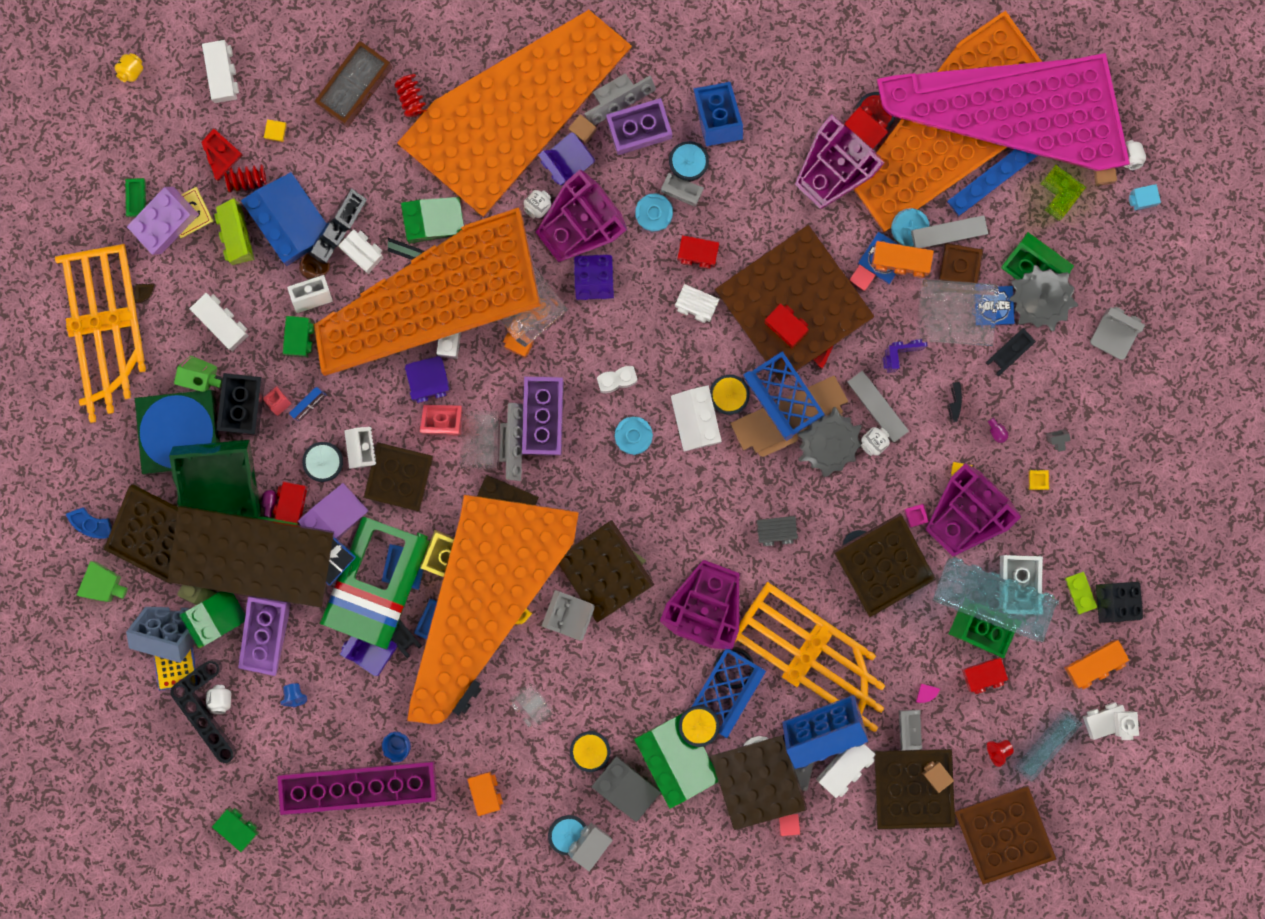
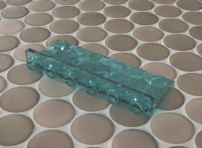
(995, 599)

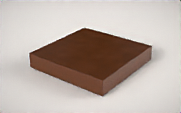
(960, 263)

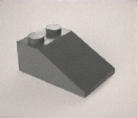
(626, 789)

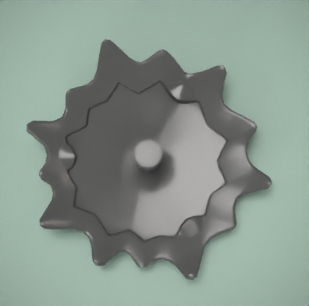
(1043, 297)
(830, 442)

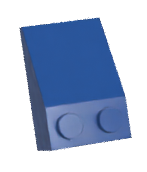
(718, 114)

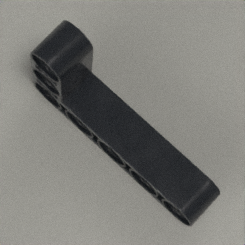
(201, 711)

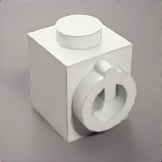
(1126, 724)

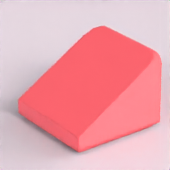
(276, 401)
(789, 825)

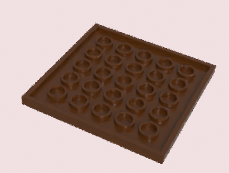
(807, 281)

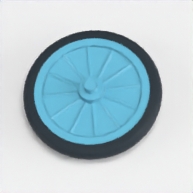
(688, 160)
(564, 832)

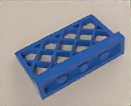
(770, 406)
(744, 696)

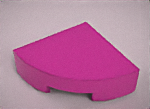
(926, 693)

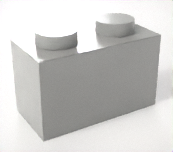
(589, 846)

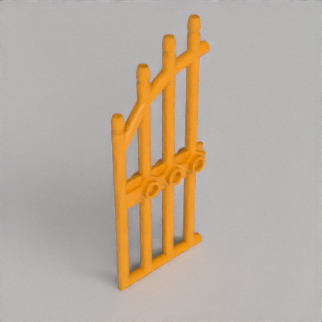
(103, 321)
(809, 651)

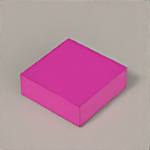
(916, 515)

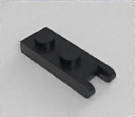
(1011, 350)
(404, 638)

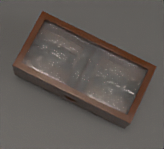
(353, 84)

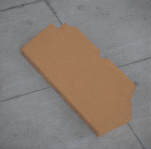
(761, 433)

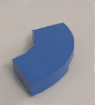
(88, 525)

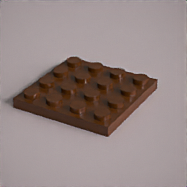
(1005, 834)

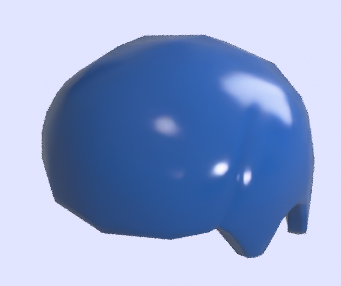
(396, 746)

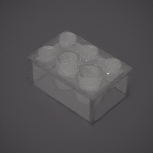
(532, 705)

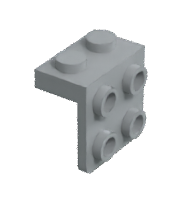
(1116, 332)
(568, 615)

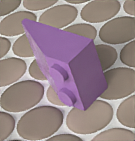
(335, 512)

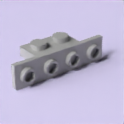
(617, 96)
(511, 442)

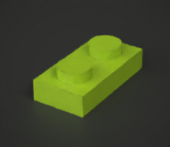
(1081, 592)

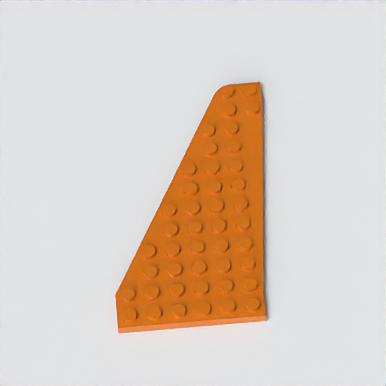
(491, 577)

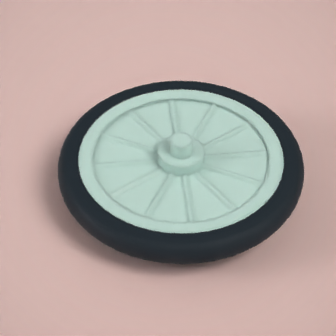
(322, 461)

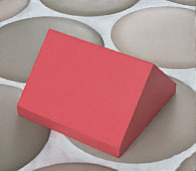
(441, 420)

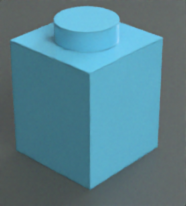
(1144, 197)

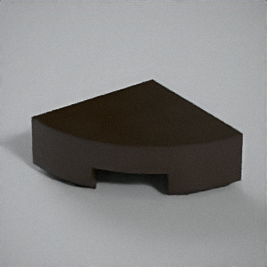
(143, 292)

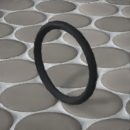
(734, 650)

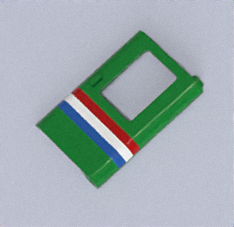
(368, 610)

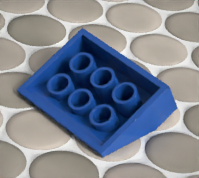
(285, 217)
(824, 732)

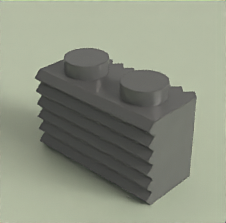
(777, 529)

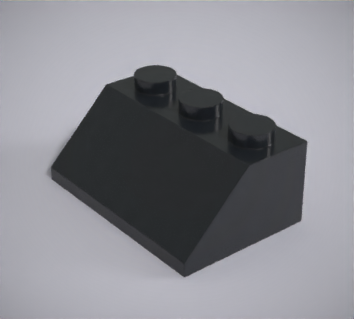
(241, 404)

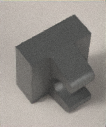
(1058, 439)

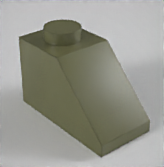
(195, 594)

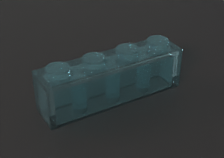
(1048, 745)

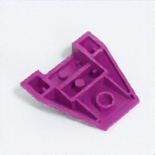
(836, 163)
(580, 219)
(970, 512)
(706, 607)

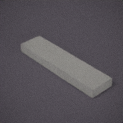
(949, 232)
(877, 406)

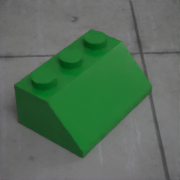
(1034, 252)

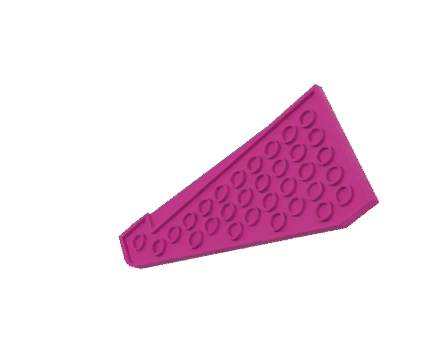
(1039, 107)

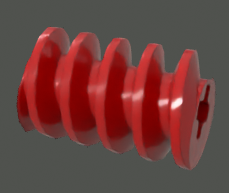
(409, 96)
(245, 178)

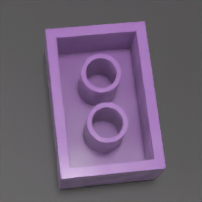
(639, 126)
(163, 220)

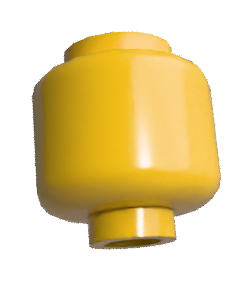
(128, 67)

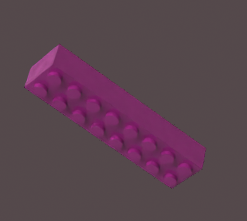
(357, 787)

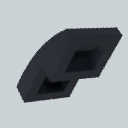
(955, 408)

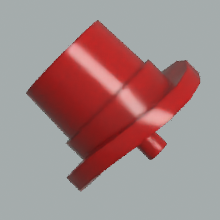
(999, 752)

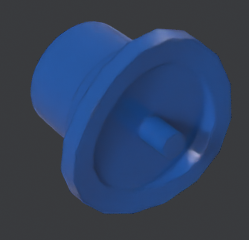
(293, 696)

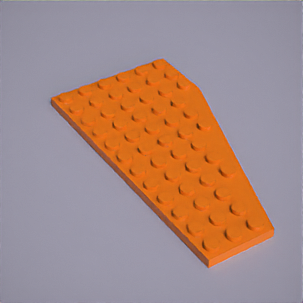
(505, 116)
(930, 160)
(444, 291)

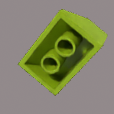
(234, 232)

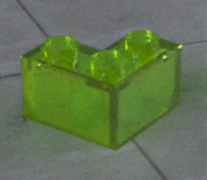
(1065, 189)

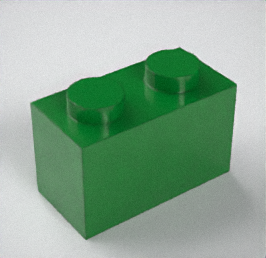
(297, 336)
(236, 829)

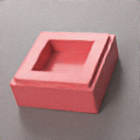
(862, 278)

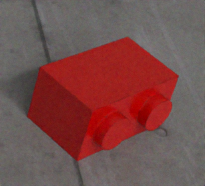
(866, 127)
(698, 252)
(786, 325)
(291, 502)
(985, 675)

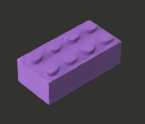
(542, 416)

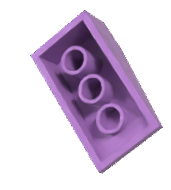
(263, 635)

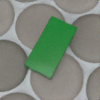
(135, 196)

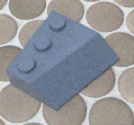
(160, 633)

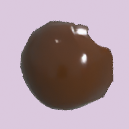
(312, 268)

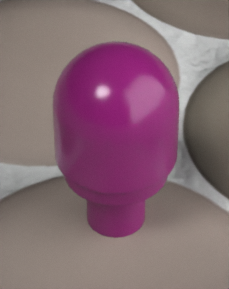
(998, 431)
(269, 499)

